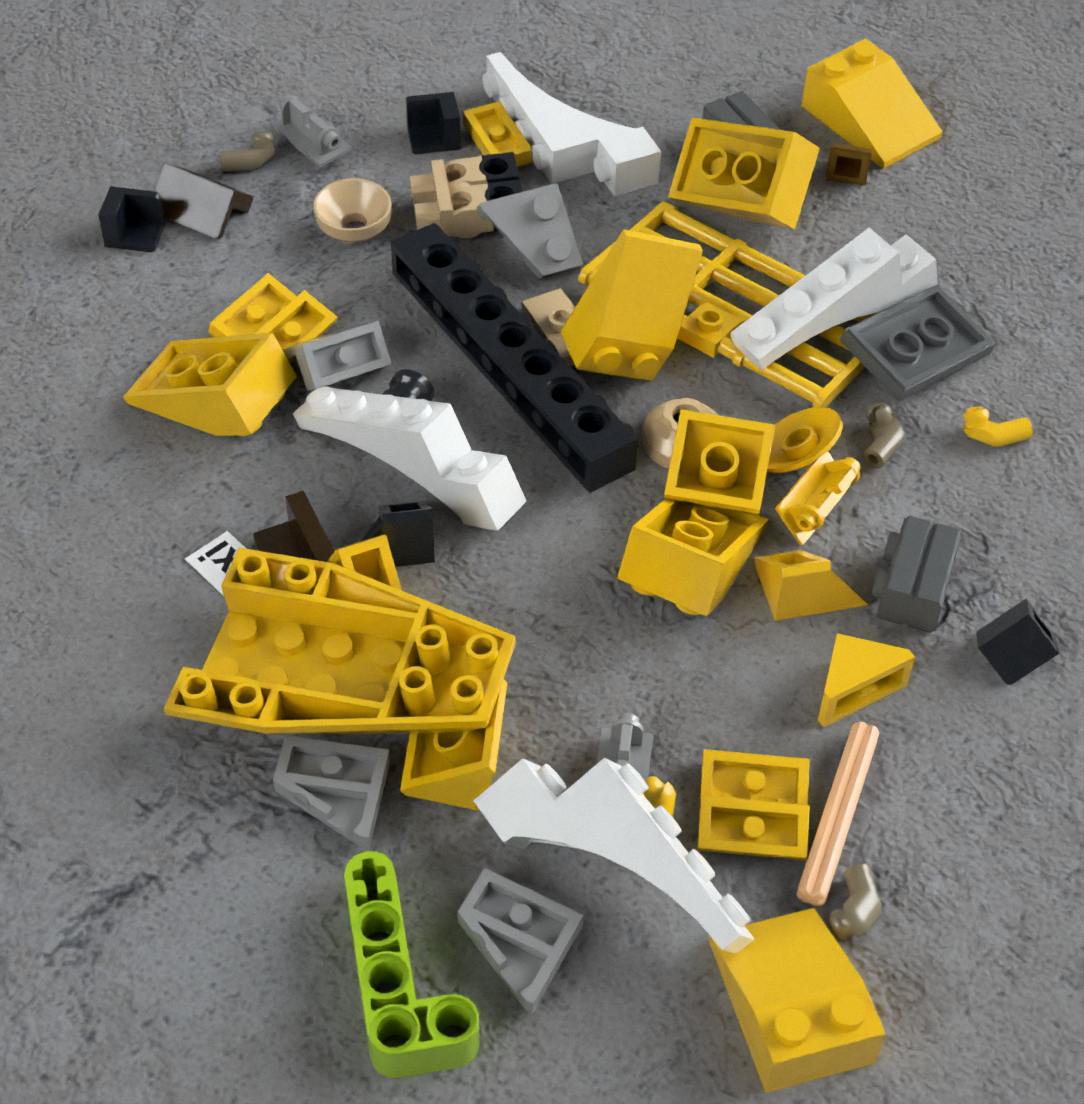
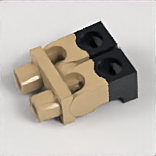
(458, 187)

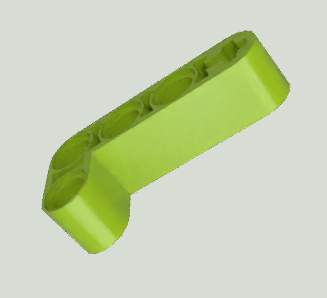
(390, 963)

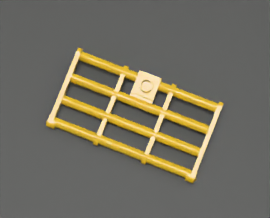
(714, 319)

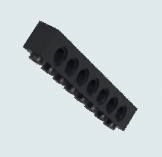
(515, 358)

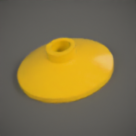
(803, 438)

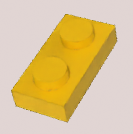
(496, 132)

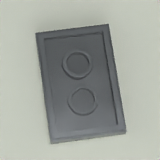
(917, 342)

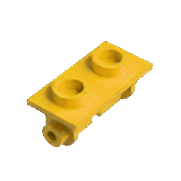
(816, 494)

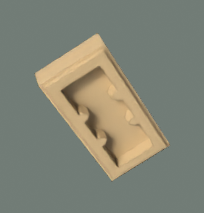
(548, 316)

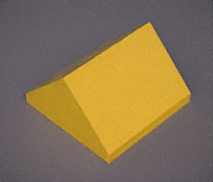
(719, 461)
(454, 765)

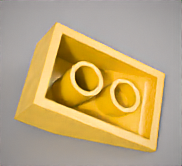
(869, 103)
(744, 171)
(633, 306)
(215, 383)
(689, 553)
(799, 1002)

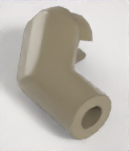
(251, 158)
(886, 435)
(862, 907)

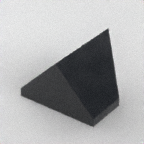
(407, 531)

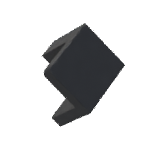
(433, 123)
(132, 219)
(1017, 642)

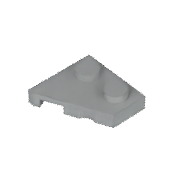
(536, 228)
(334, 783)
(519, 933)

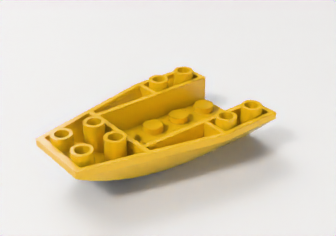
(339, 655)

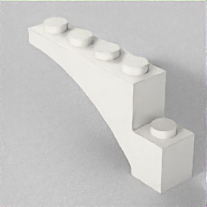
(570, 141)
(850, 284)
(424, 444)
(615, 820)

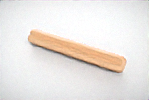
(837, 814)

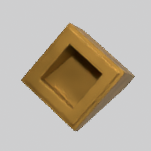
(848, 164)

